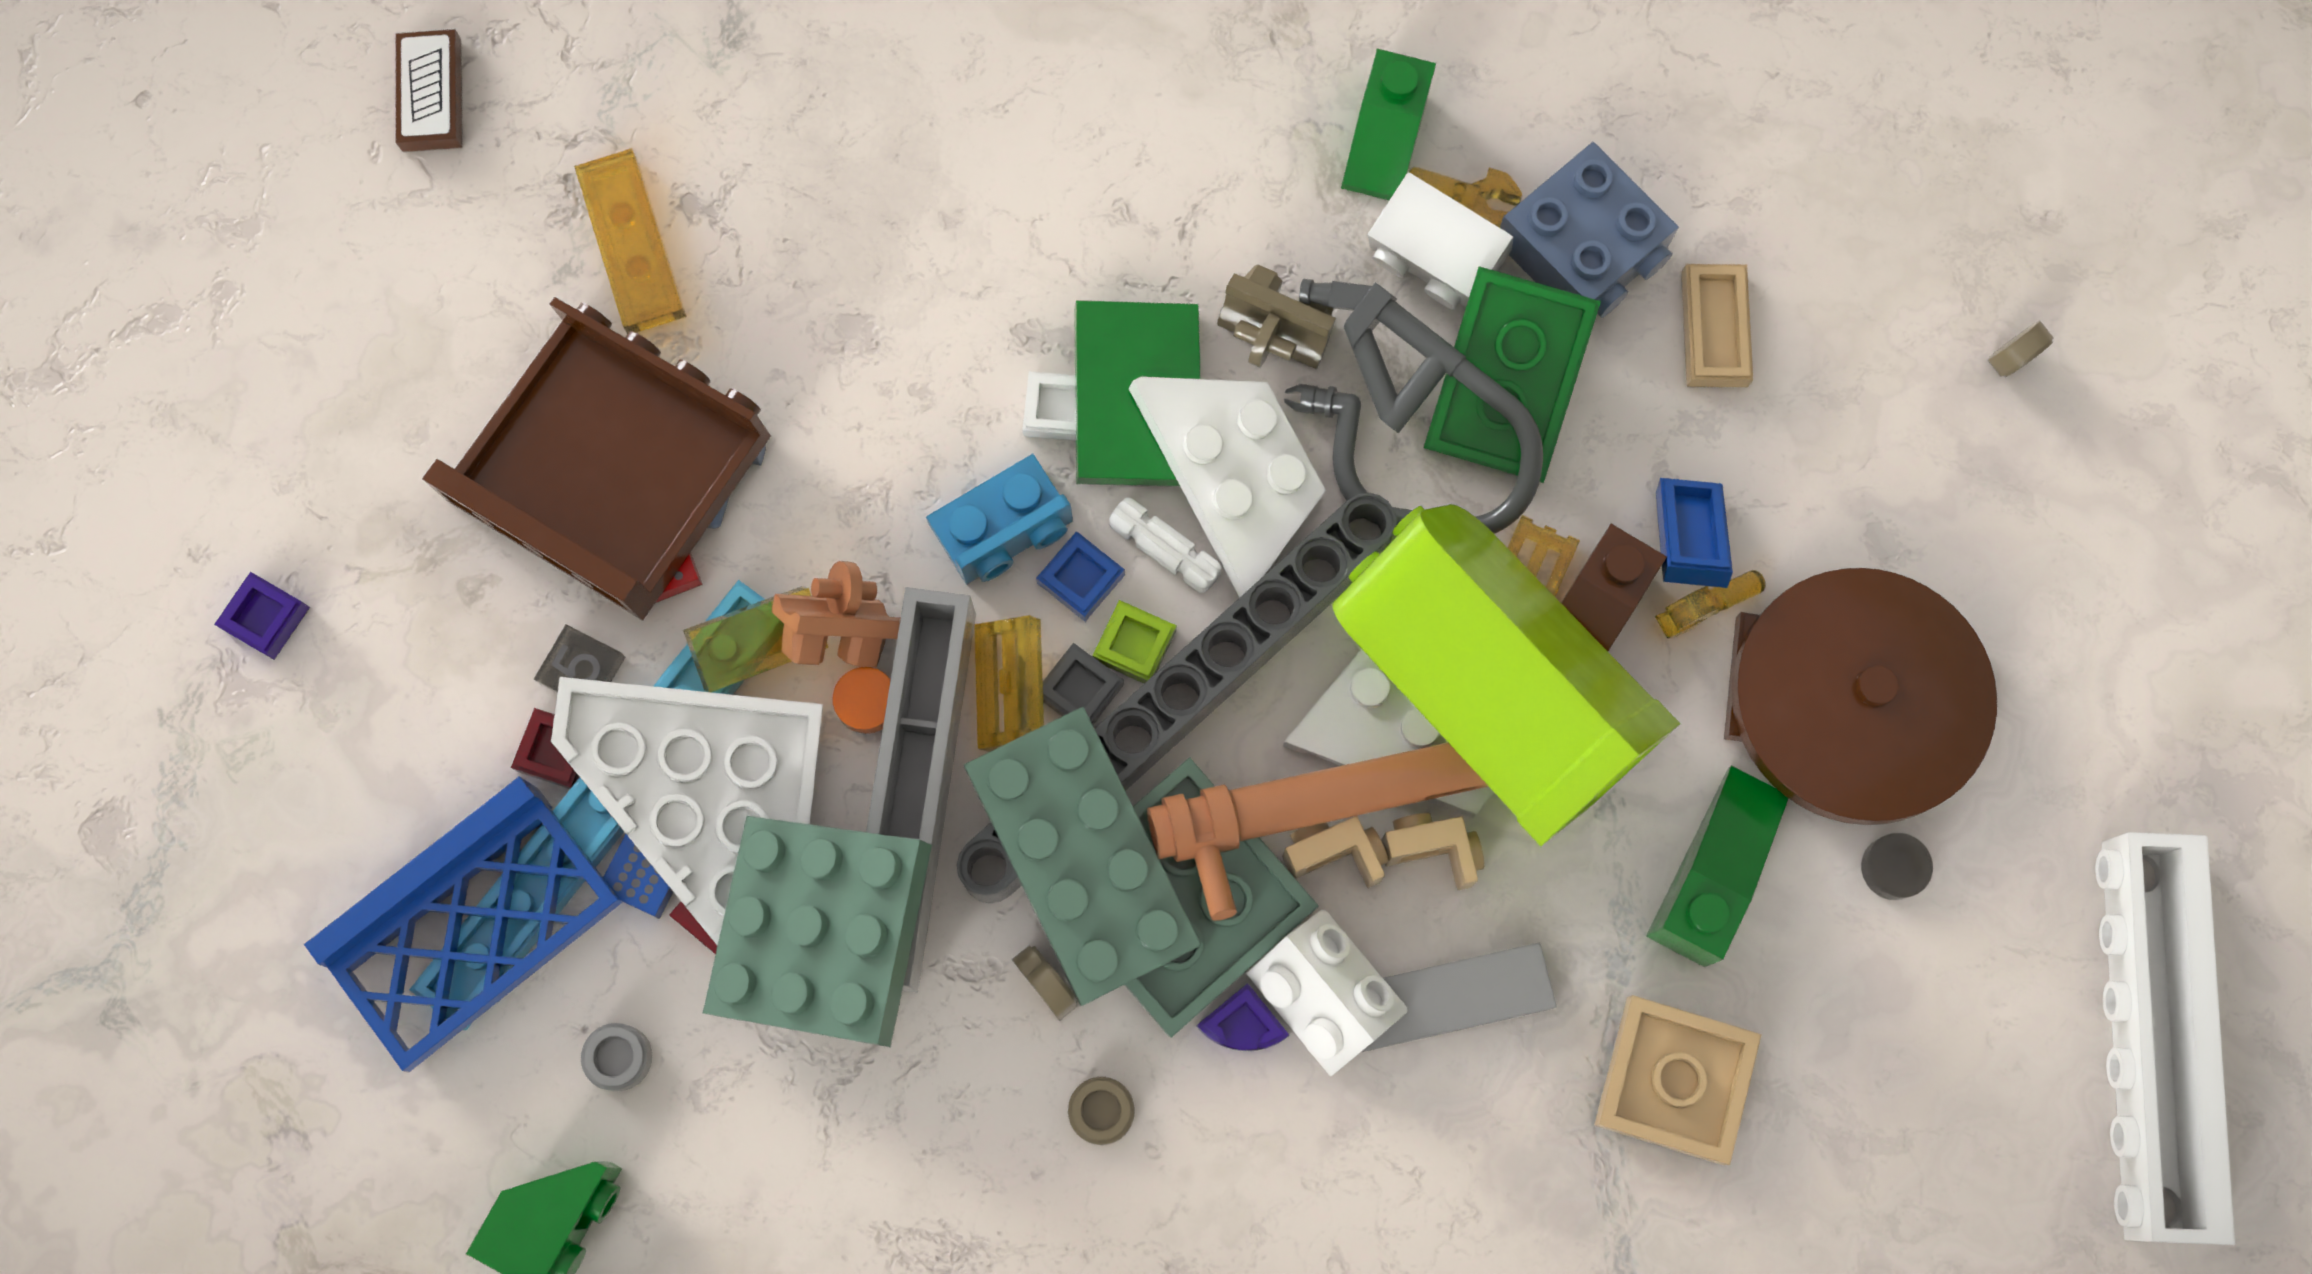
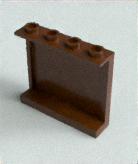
(606, 459)

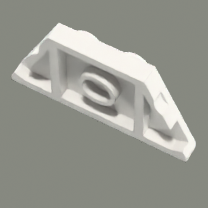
(1234, 466)

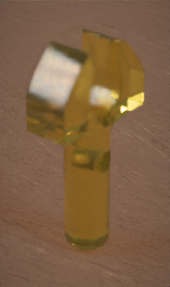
(1474, 196)
(1706, 602)

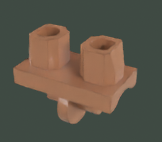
(837, 607)

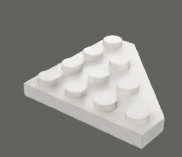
(687, 772)

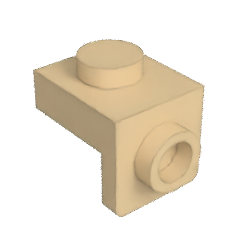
(1420, 838)
(1322, 845)

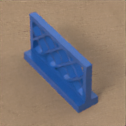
(431, 878)

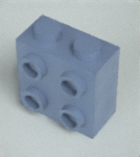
(1590, 230)

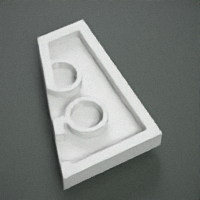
(1369, 719)

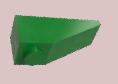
(1720, 870)

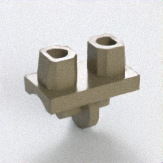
(1273, 320)

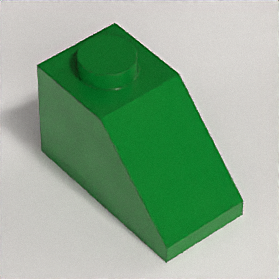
(1388, 124)

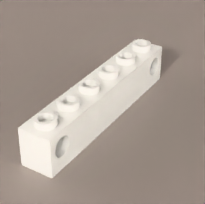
(2165, 1040)

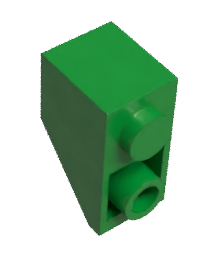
(544, 1221)

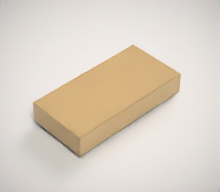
(1717, 325)

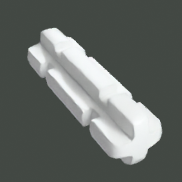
(1165, 545)

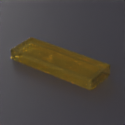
(630, 241)

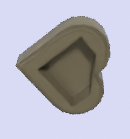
(1046, 981)

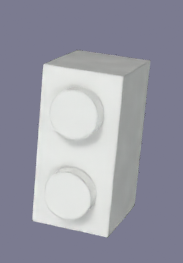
(1436, 241)

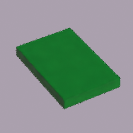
(1529, 344)
(1111, 350)

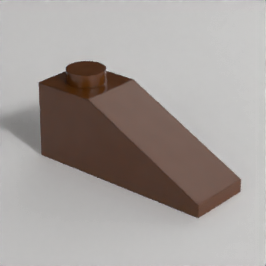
(1612, 584)

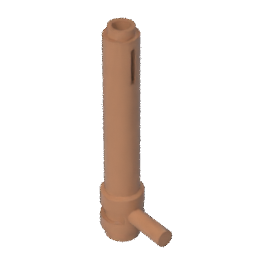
(1225, 817)

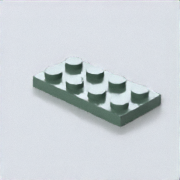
(1082, 856)

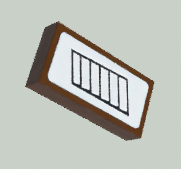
(428, 90)

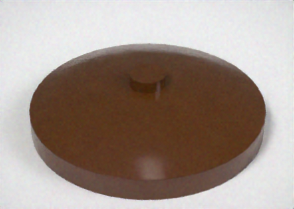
(1864, 696)

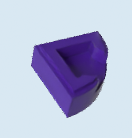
(1243, 1023)

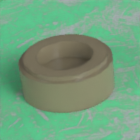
(2021, 349)
(1101, 1110)

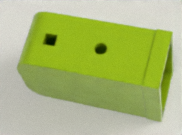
(1500, 667)

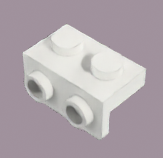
(1327, 991)

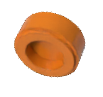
(862, 699)

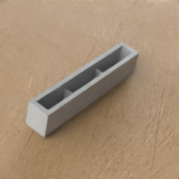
(922, 734)

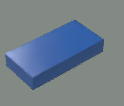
(1693, 533)

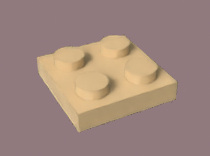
(1678, 1080)

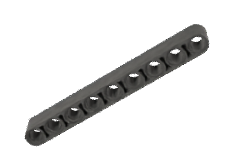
(1212, 682)

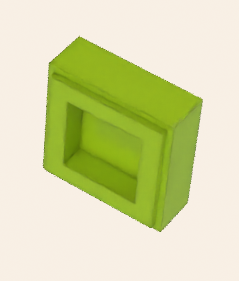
(1134, 642)

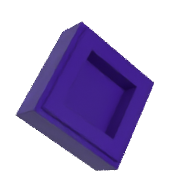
(262, 615)

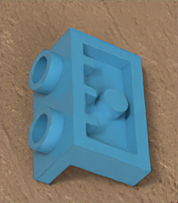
(1001, 520)

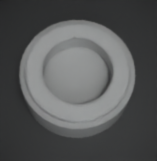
(616, 1057)

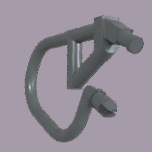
(1377, 305)

